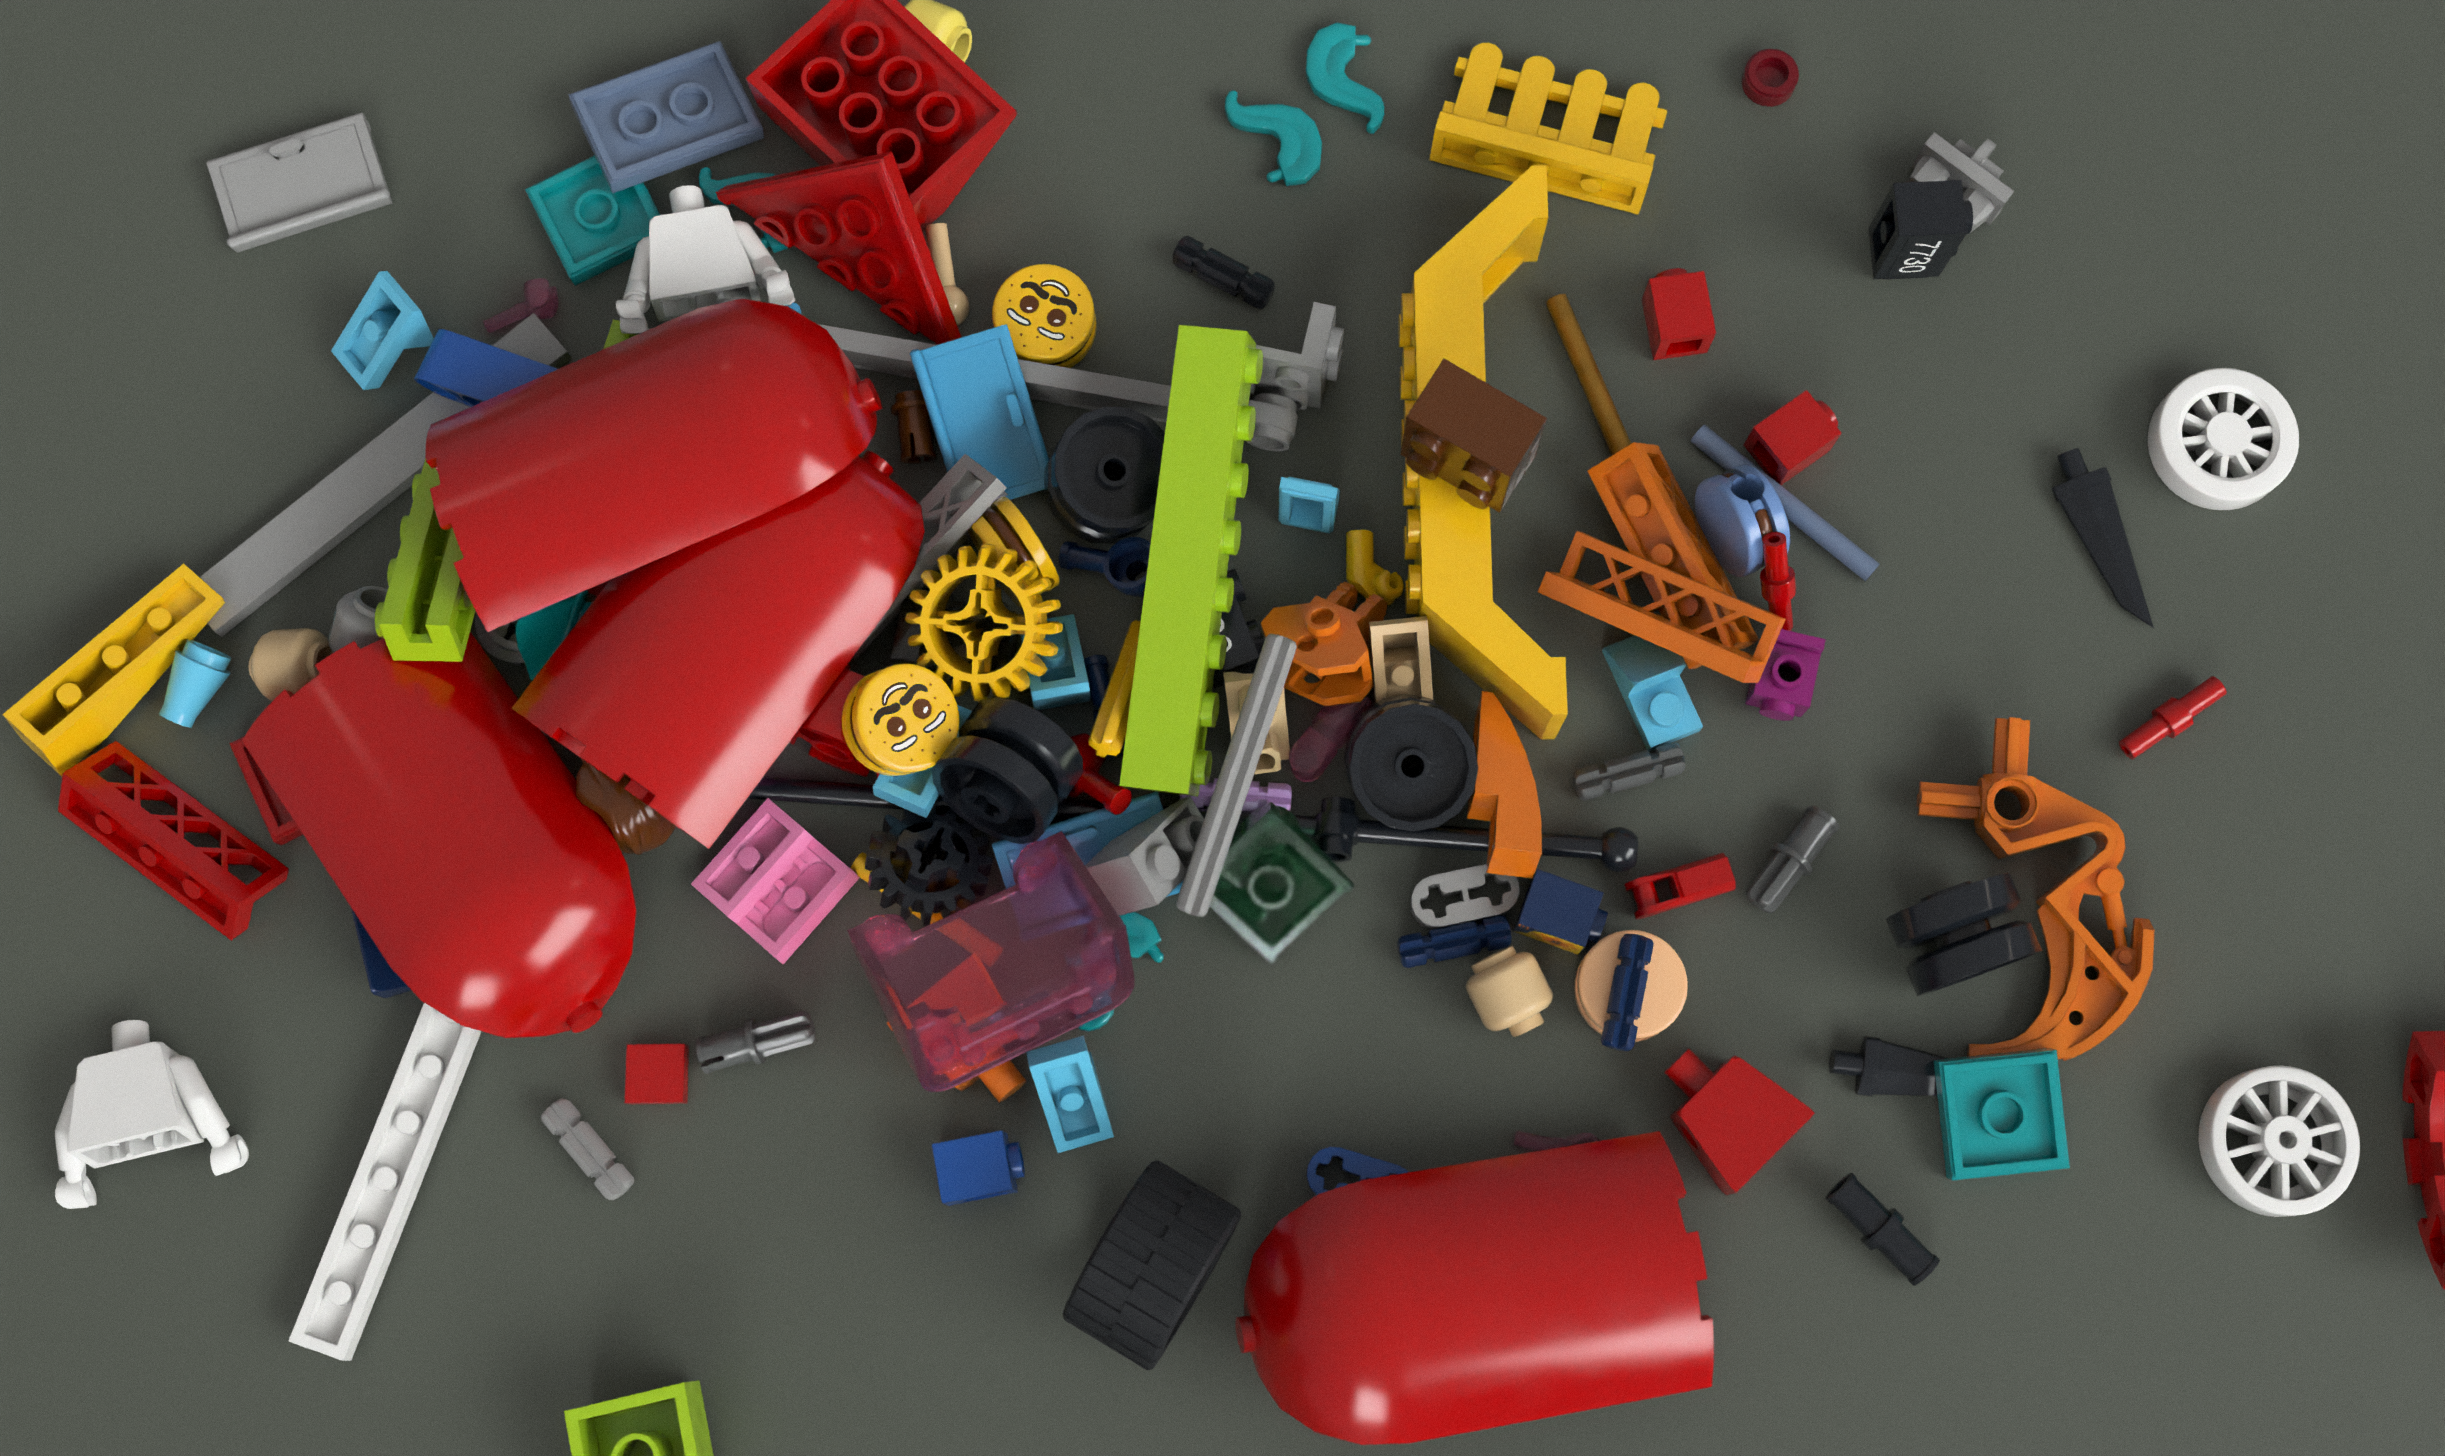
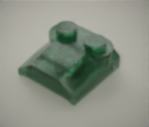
(1275, 881)

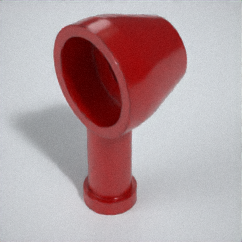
(1112, 796)

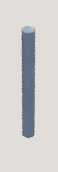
(1795, 510)

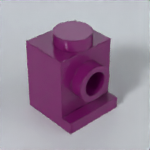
(1781, 698)

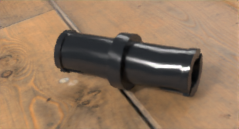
(1882, 1229)

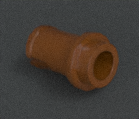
(913, 427)

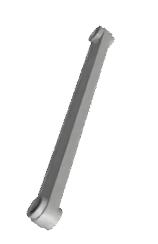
(1071, 387)

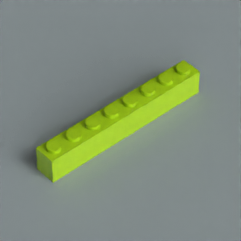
(1190, 561)

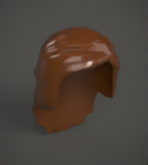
(631, 821)

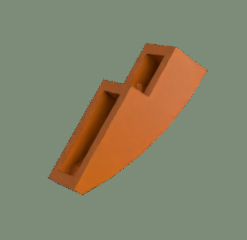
(1505, 793)

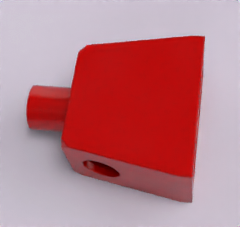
(1733, 1117)

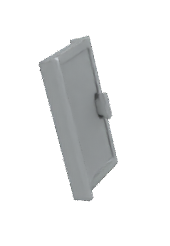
(301, 190)

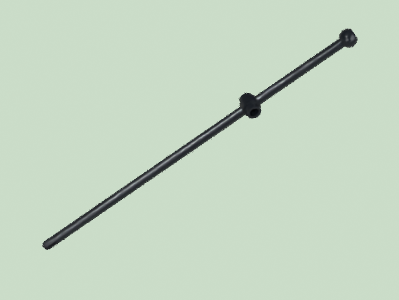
(1334, 828)

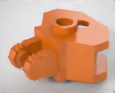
(1329, 644)

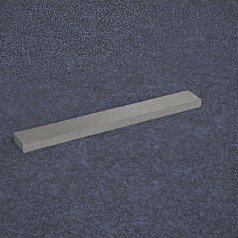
(347, 496)

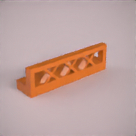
(1664, 530)
(1653, 627)

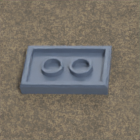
(666, 116)

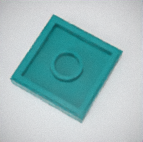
(588, 221)
(2001, 1114)

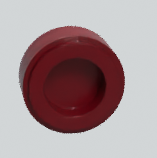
(1770, 77)

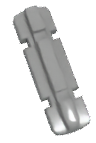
(587, 1149)

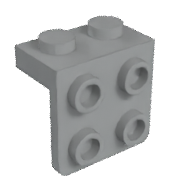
(1305, 374)

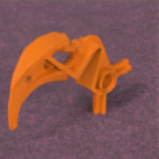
(2045, 820)

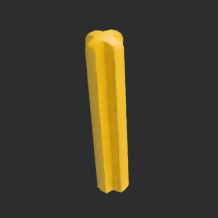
(1112, 718)

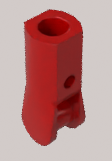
(1687, 883)

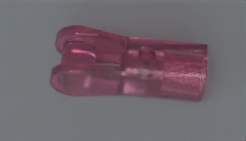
(1323, 738)

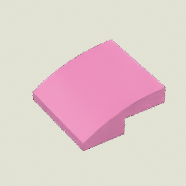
(775, 881)

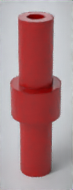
(1778, 578)
(2172, 717)

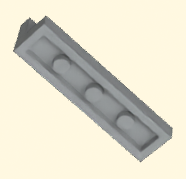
(947, 516)

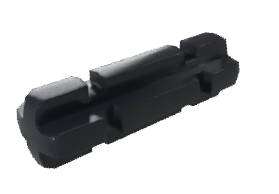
(1223, 272)

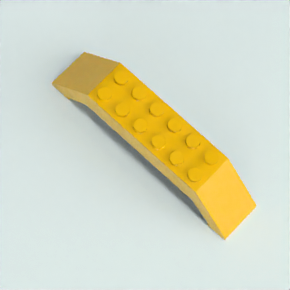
(1443, 531)

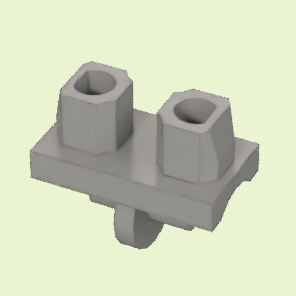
(1979, 175)

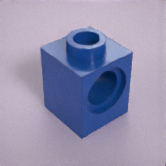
(977, 1167)

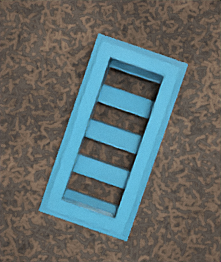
(1308, 504)

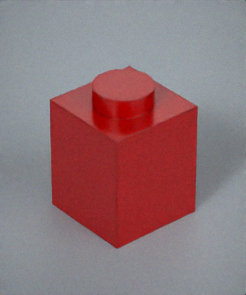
(1678, 314)
(1793, 437)

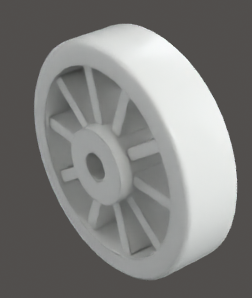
(2222, 439)
(2280, 1141)

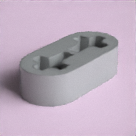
(1461, 883)

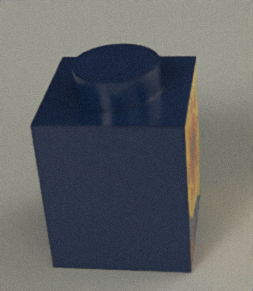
(1561, 913)

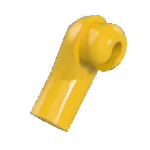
(1365, 573)

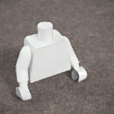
(694, 261)
(136, 1106)

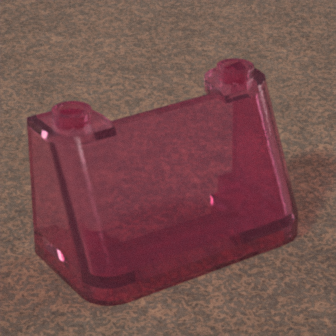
(999, 970)

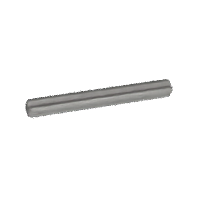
(1236, 775)

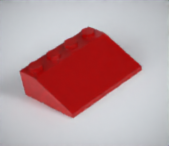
(877, 83)

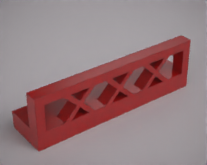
(157, 843)

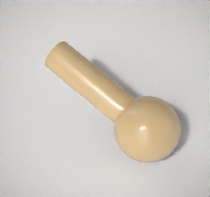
(941, 254)

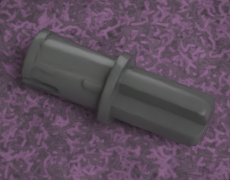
(1792, 859)
(755, 1041)

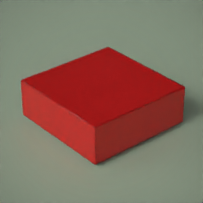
(656, 1074)

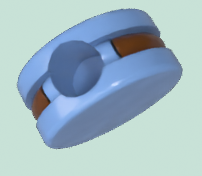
(1737, 514)

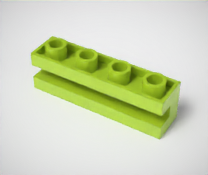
(426, 603)

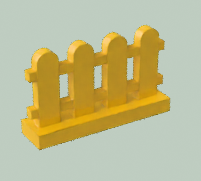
(1575, 163)

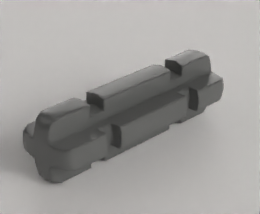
(1629, 771)

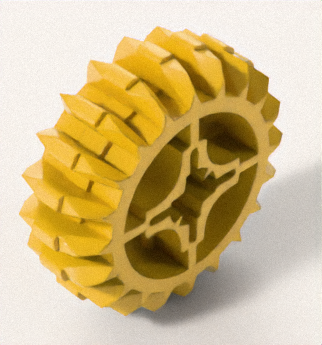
(986, 597)

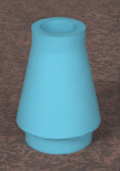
(193, 681)

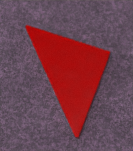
(860, 232)

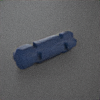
(1454, 941)
(1627, 992)

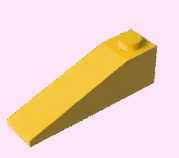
(111, 673)

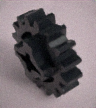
(910, 846)

